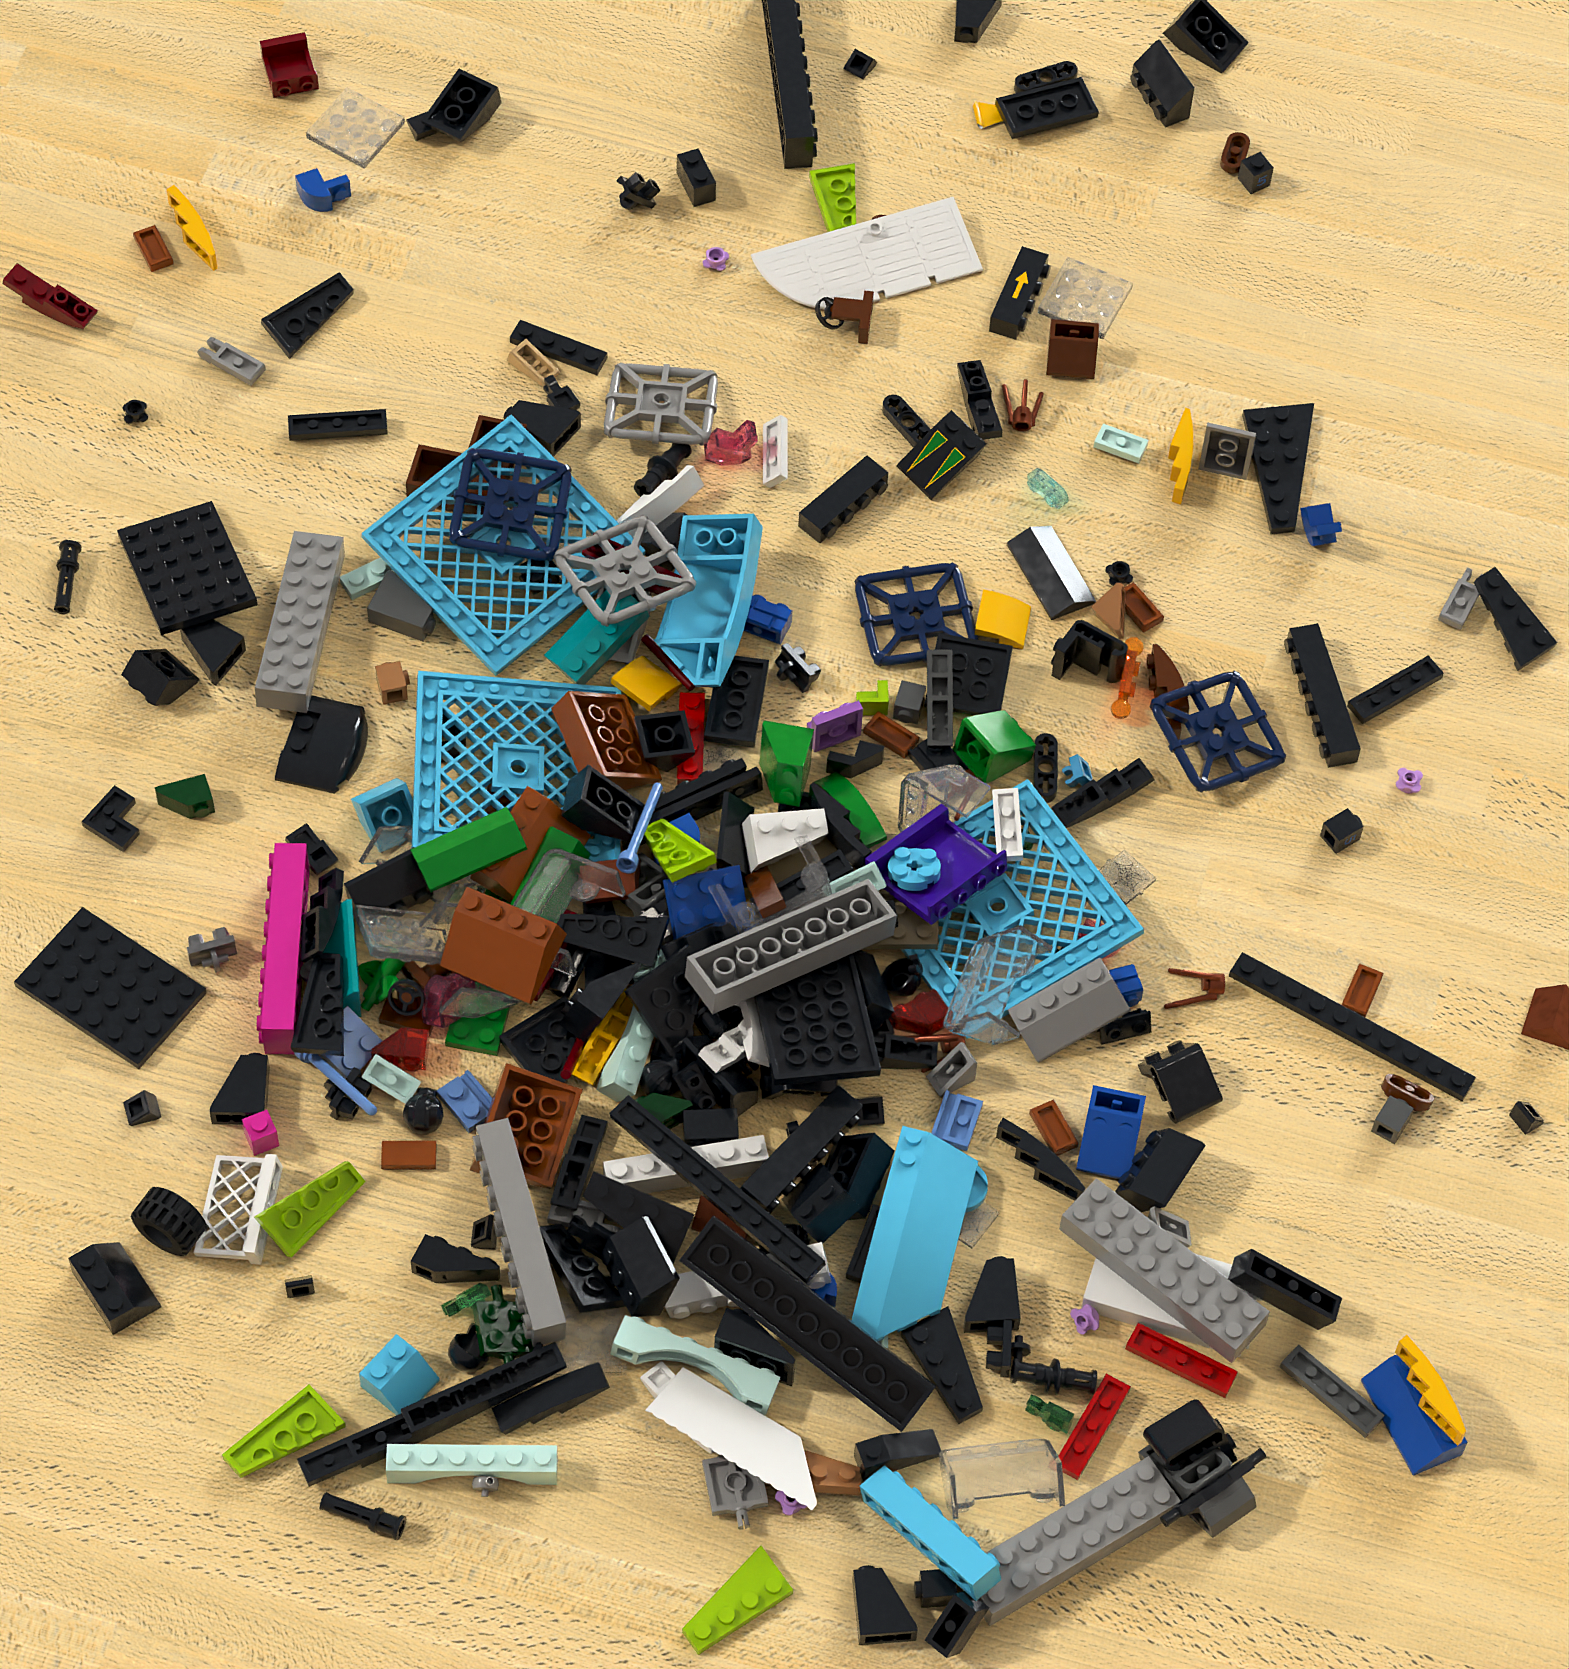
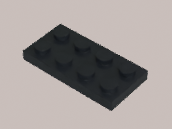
(1046, 107)
(737, 703)

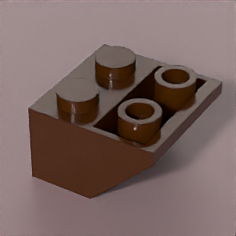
(1072, 349)

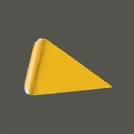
(986, 114)

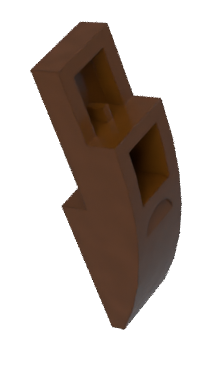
(1165, 679)

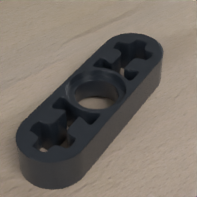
(1052, 71)
(905, 412)
(1051, 759)

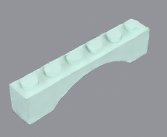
(626, 1064)
(643, 1343)
(430, 1461)

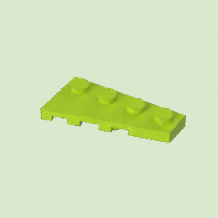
(835, 195)
(677, 851)
(305, 1211)
(287, 1430)
(741, 1599)

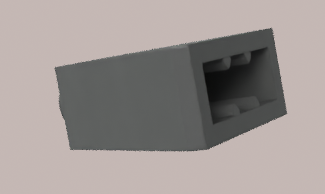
(400, 609)

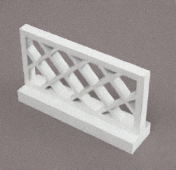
(265, 1197)

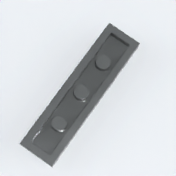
(1332, 1391)

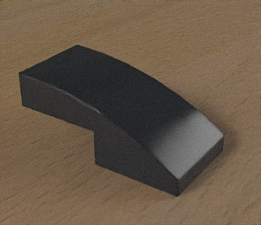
(319, 853)

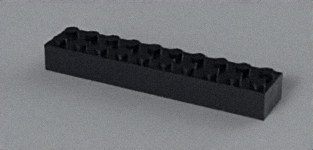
(790, 82)
(807, 1323)

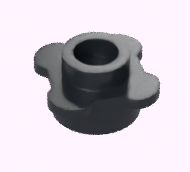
(132, 407)
(1119, 567)

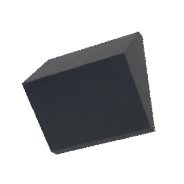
(665, 739)

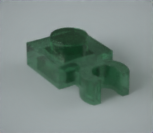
(466, 1299)
(1052, 1414)

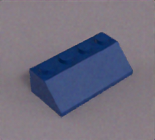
(1413, 1431)

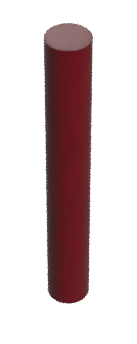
(669, 664)
(573, 1058)

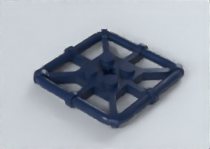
(502, 491)
(904, 604)
(1212, 745)

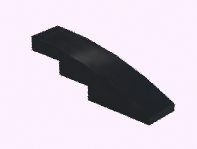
(1103, 794)
(840, 830)
(323, 914)
(905, 1053)
(579, 1163)
(1048, 1166)
(551, 1396)

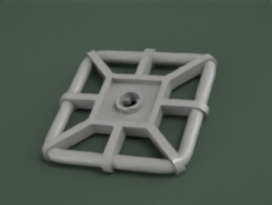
(648, 406)
(629, 558)

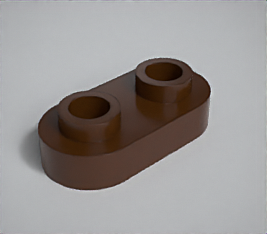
(1232, 154)
(1403, 1089)

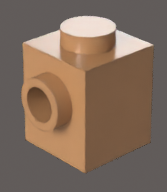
(392, 682)

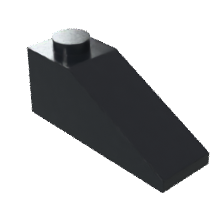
(895, 1451)

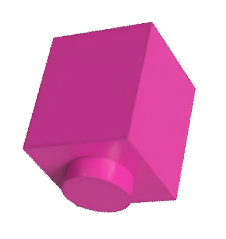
(260, 1132)

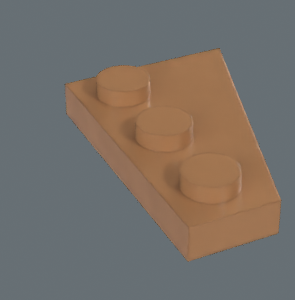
(832, 1475)

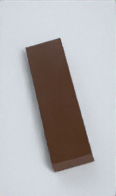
(765, 892)

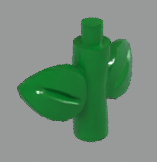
(379, 978)

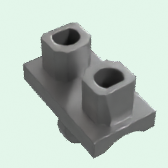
(213, 951)

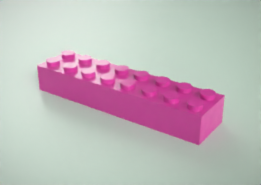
(282, 953)

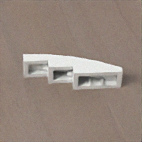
(665, 498)
(726, 1050)

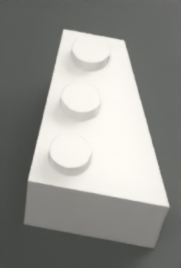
(772, 835)

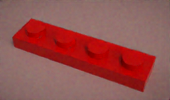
(694, 709)
(1181, 1360)
(1093, 1425)

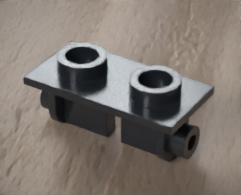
(1130, 1025)

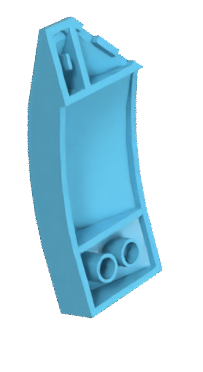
(707, 624)
(914, 1234)

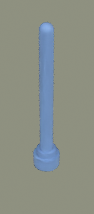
(628, 859)
(339, 1081)

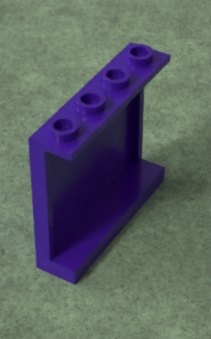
(964, 864)

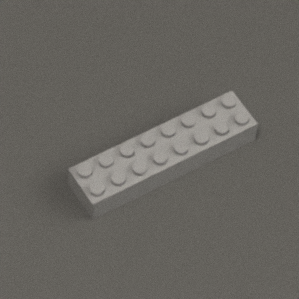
(300, 622)
(790, 946)
(520, 1232)
(1164, 1270)
(1077, 1537)

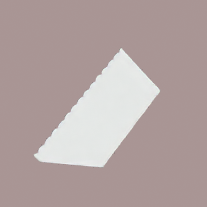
(736, 1433)

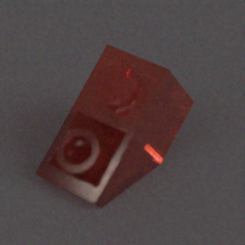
(921, 1015)
(405, 1049)

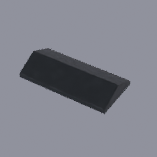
(1050, 571)

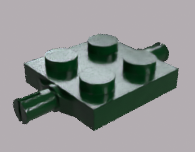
(500, 1328)

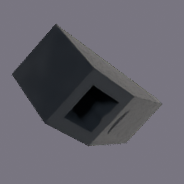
(448, 1264)

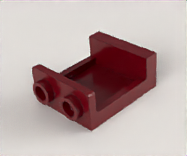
(288, 65)

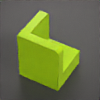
(875, 700)

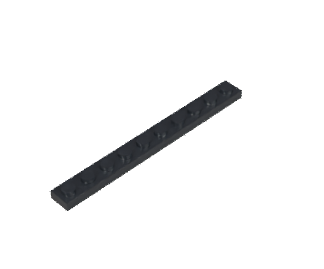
(1352, 1026)
(717, 1189)

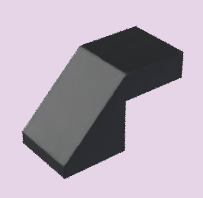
(866, 757)

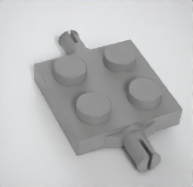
(733, 1489)

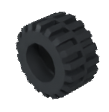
(168, 1221)

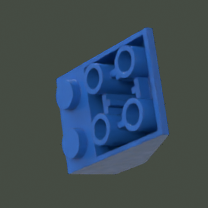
(1110, 1132)

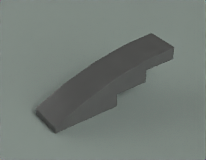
(939, 698)

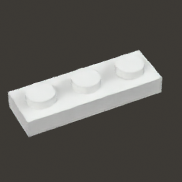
(775, 451)
(1008, 823)

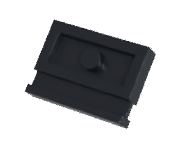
(930, 757)

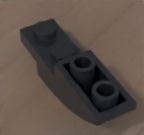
(978, 400)

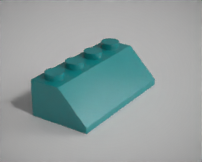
(589, 644)
(344, 943)

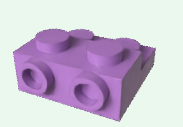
(836, 725)

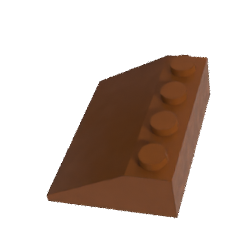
(604, 735)
(533, 816)
(501, 945)
(539, 1118)

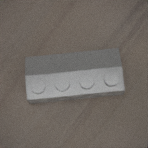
(1069, 1010)

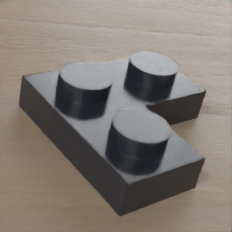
(107, 822)

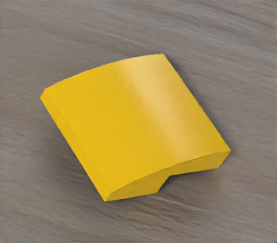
(1003, 618)
(645, 682)

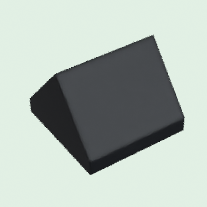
(1526, 1117)
(484, 1233)

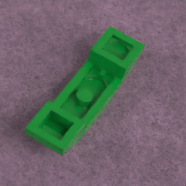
(860, 812)

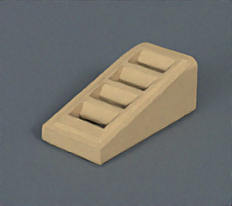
(533, 353)

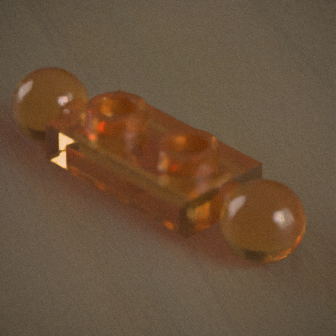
(1121, 708)

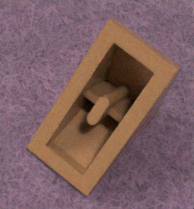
(1111, 609)

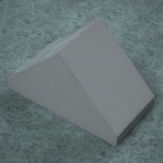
(953, 1071)
(1172, 1224)

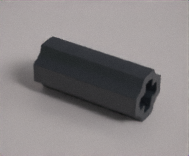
(562, 983)

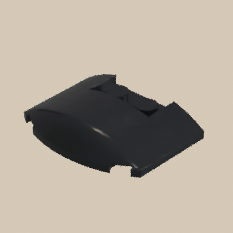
(324, 745)

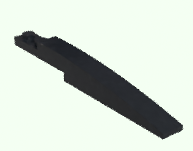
(433, 1414)

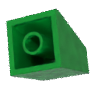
(993, 745)
(786, 760)

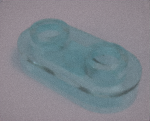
(1048, 488)

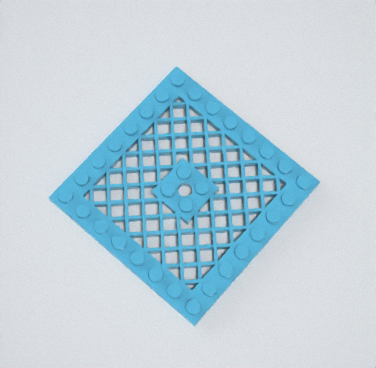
(492, 652)
(484, 691)
(1119, 923)

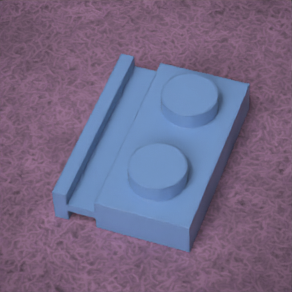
(466, 1100)
(957, 1119)

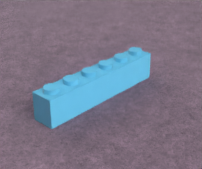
(931, 1532)

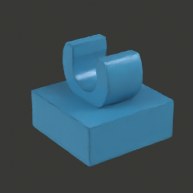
(1080, 771)

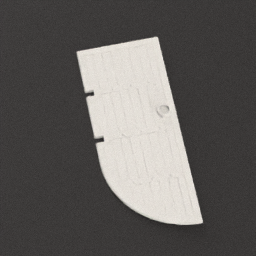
(877, 255)

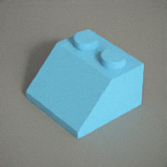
(384, 806)
(398, 1375)

